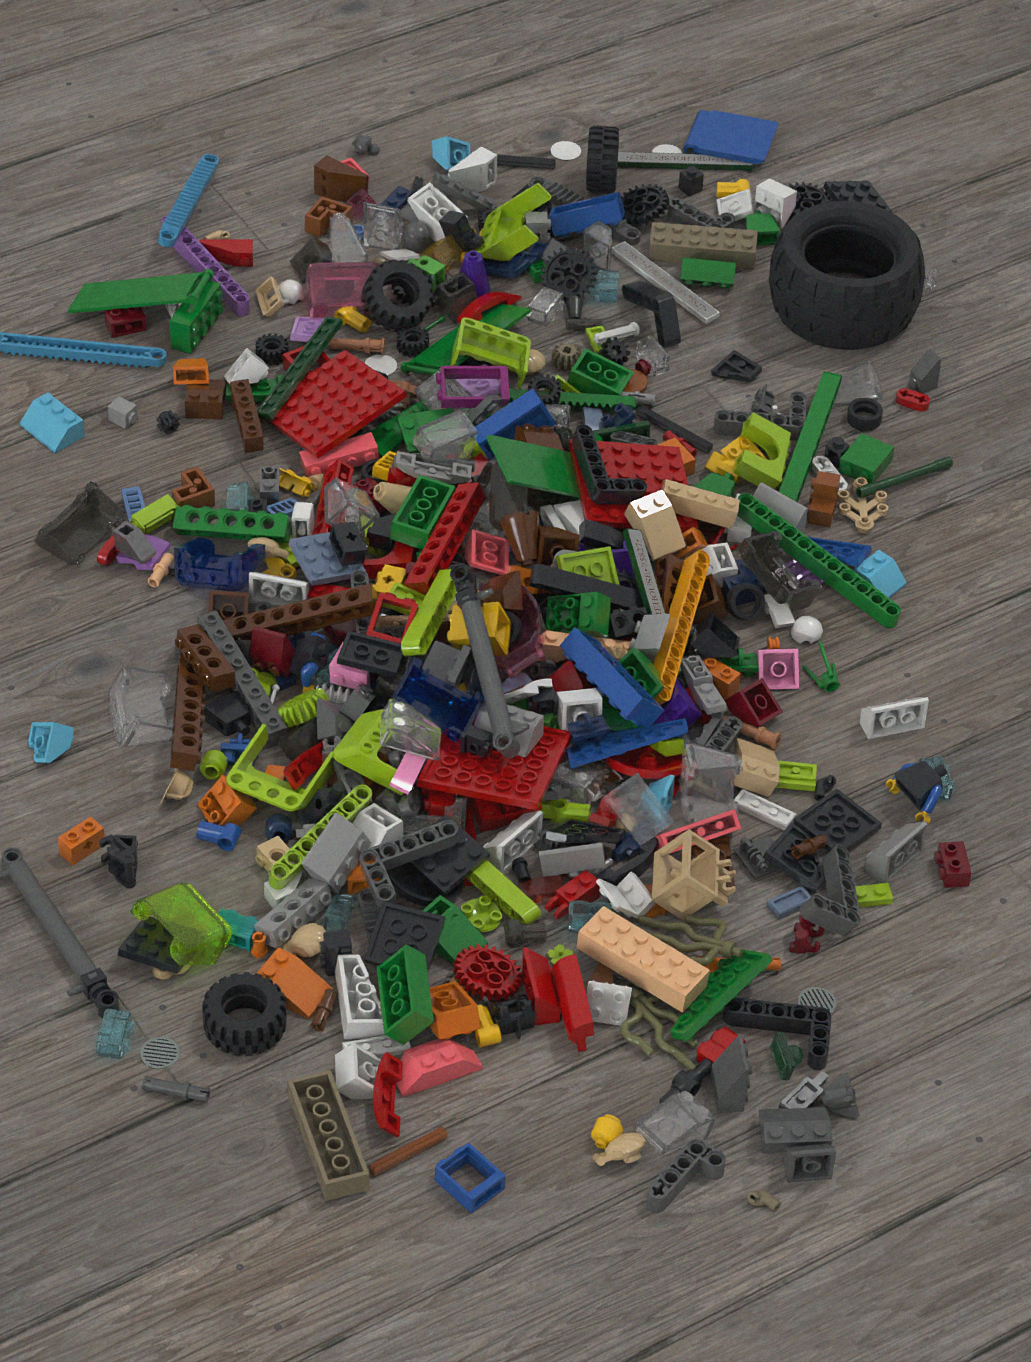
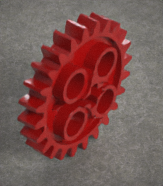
(487, 972)

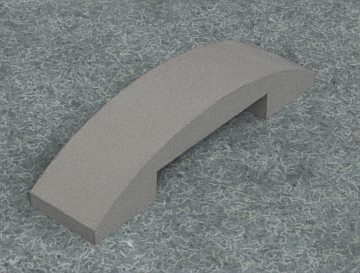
(457, 474)

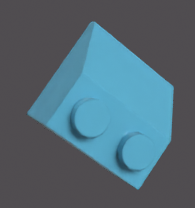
(882, 573)

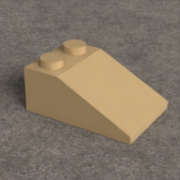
(658, 524)
(759, 768)

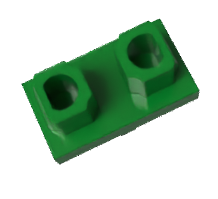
(742, 663)

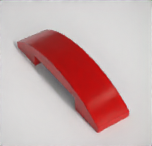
(485, 302)
(304, 765)
(387, 1075)

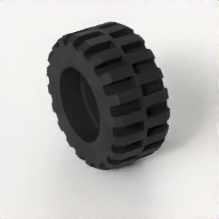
(602, 159)
(408, 278)
(244, 1035)

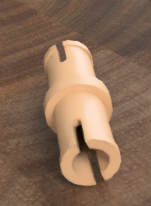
(160, 570)

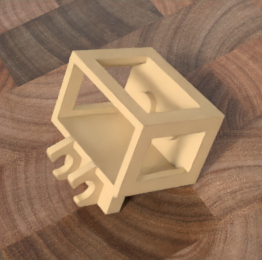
(693, 883)

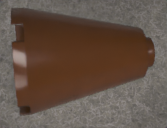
(522, 535)

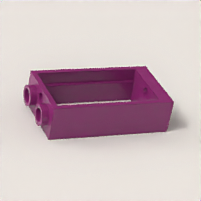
(471, 372)

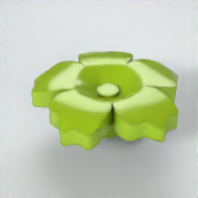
(558, 953)

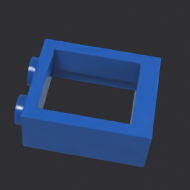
(483, 1192)

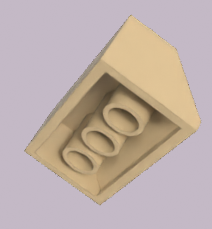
(701, 503)

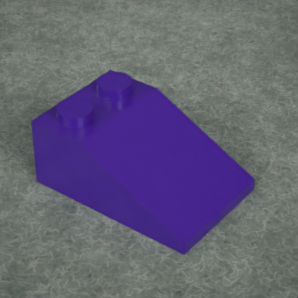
(679, 707)

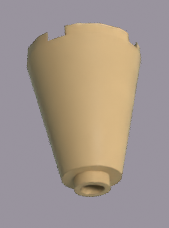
(391, 495)

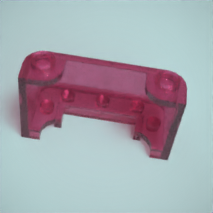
(335, 285)

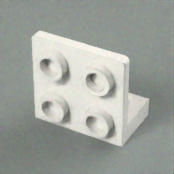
(628, 896)

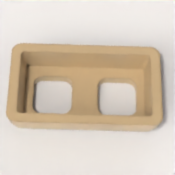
(265, 303)

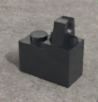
(458, 226)

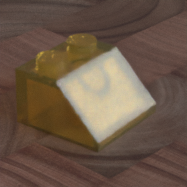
(444, 251)

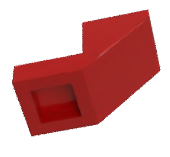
(604, 815)

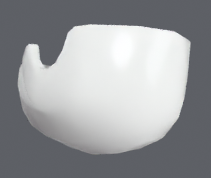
(291, 291)
(806, 629)

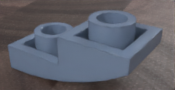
(592, 417)

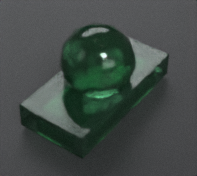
(785, 1056)

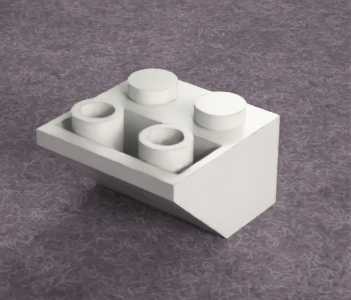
(776, 200)
(378, 825)

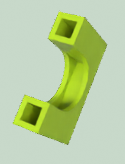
(774, 442)

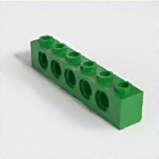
(184, 516)

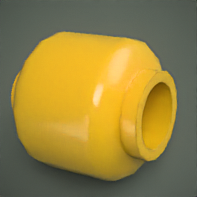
(605, 1130)

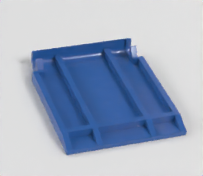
(731, 136)

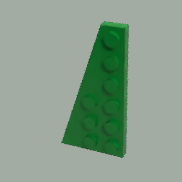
(721, 988)

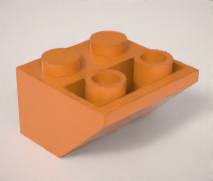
(226, 805)

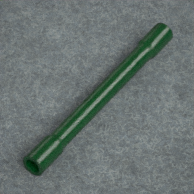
(872, 488)

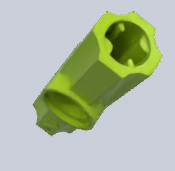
(561, 810)

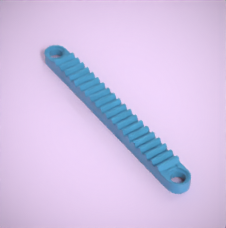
(188, 200)
(81, 349)

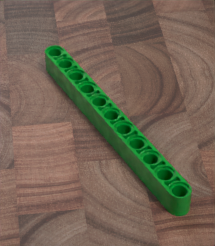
(810, 435)
(820, 561)

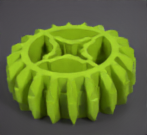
(301, 707)

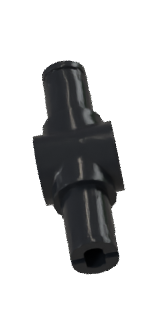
(689, 1080)

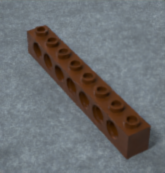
(308, 613)
(187, 718)

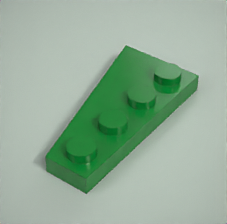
(388, 434)

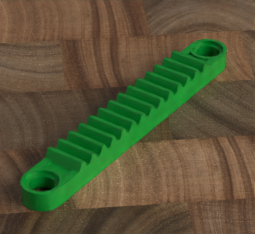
(581, 400)

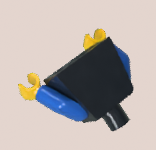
(310, 658)
(920, 785)

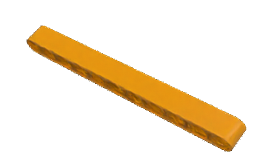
(680, 621)

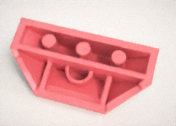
(435, 1064)

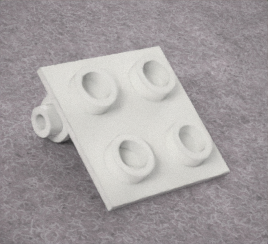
(608, 1002)

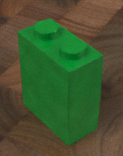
(866, 458)

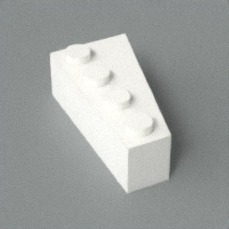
(357, 999)

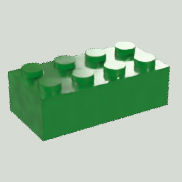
(193, 321)
(421, 511)
(405, 994)

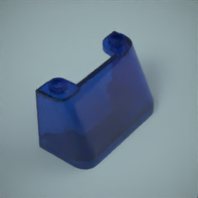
(201, 568)
(438, 701)

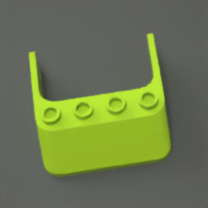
(504, 226)
(493, 346)
(360, 749)
(270, 789)

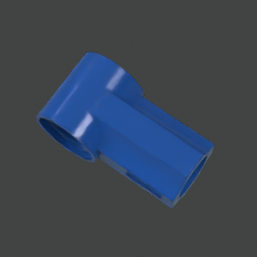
(224, 836)

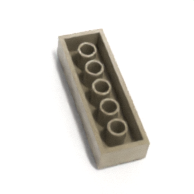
(680, 241)
(328, 1135)

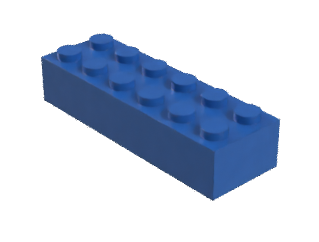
(611, 678)

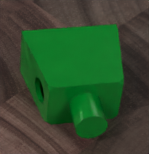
(765, 226)
(718, 484)

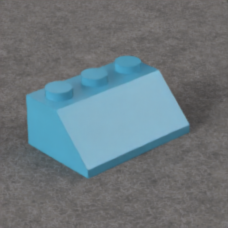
(52, 423)

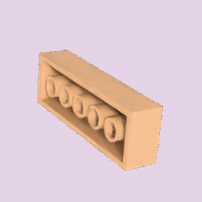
(642, 959)

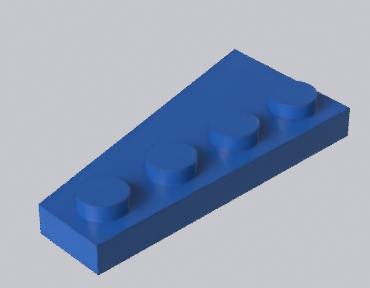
(846, 552)

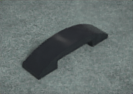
(638, 865)

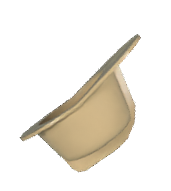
(179, 787)

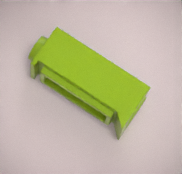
(155, 514)

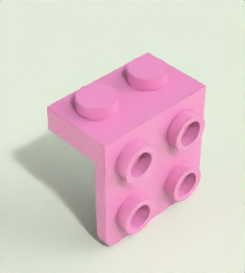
(346, 675)

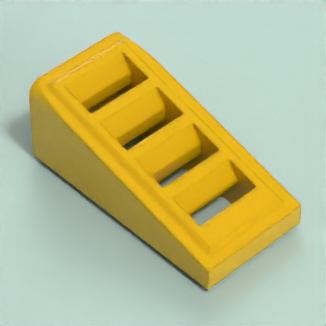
(381, 467)

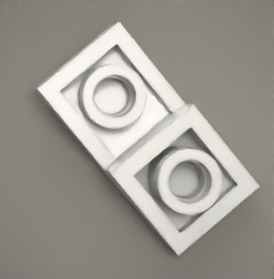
(779, 613)

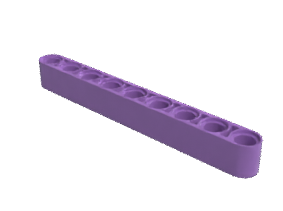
(200, 259)

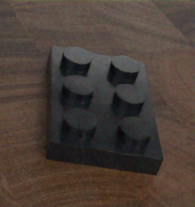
(371, 654)

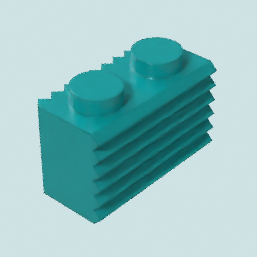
(241, 928)

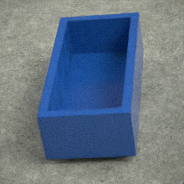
(584, 213)
(524, 410)

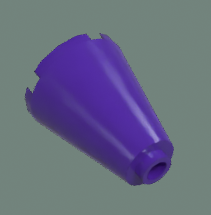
(475, 270)

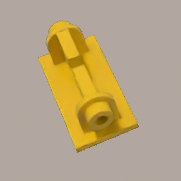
(301, 485)

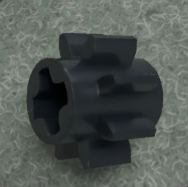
(168, 421)

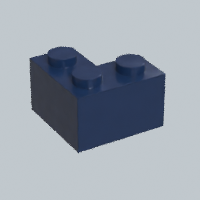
(744, 575)

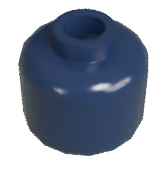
(280, 826)

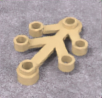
(863, 523)

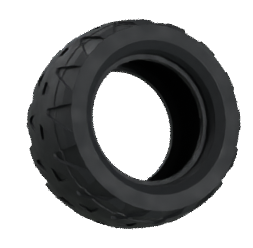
(843, 310)

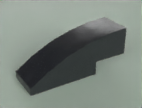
(600, 535)

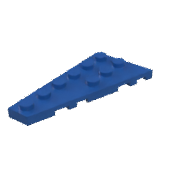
(624, 740)

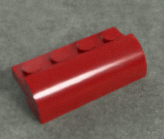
(573, 1001)

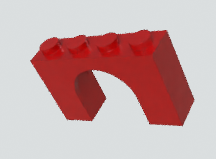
(397, 557)

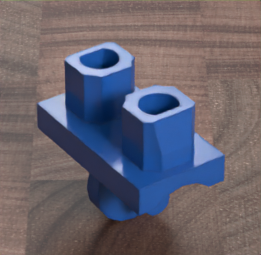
(235, 749)

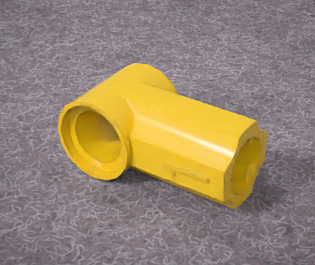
(728, 188)
(353, 318)
(719, 464)
(489, 1032)

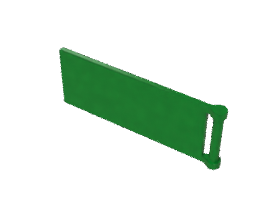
(141, 292)
(440, 352)
(535, 465)

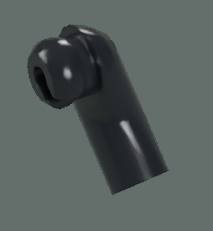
(824, 785)

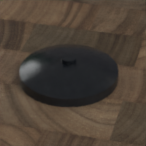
(415, 888)

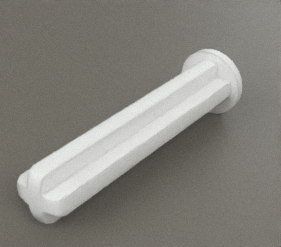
(621, 332)

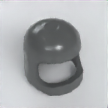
(416, 237)

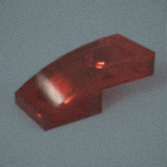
(541, 887)

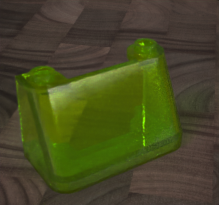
(195, 925)

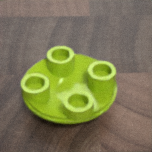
(482, 913)

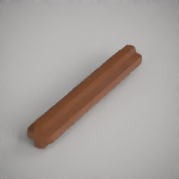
(408, 1151)

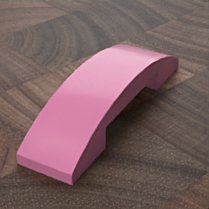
(407, 772)

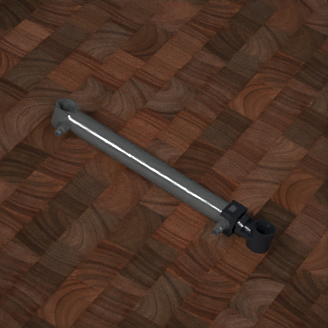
(471, 604)
(92, 979)

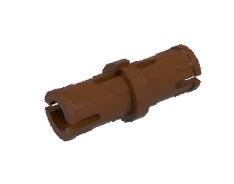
(809, 846)
(324, 1010)

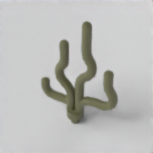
(713, 945)
(645, 1008)

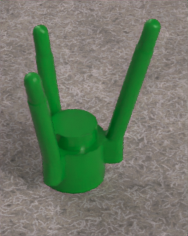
(829, 679)

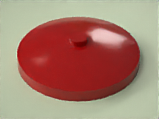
(646, 763)

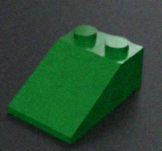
(598, 375)
(409, 424)
(643, 671)

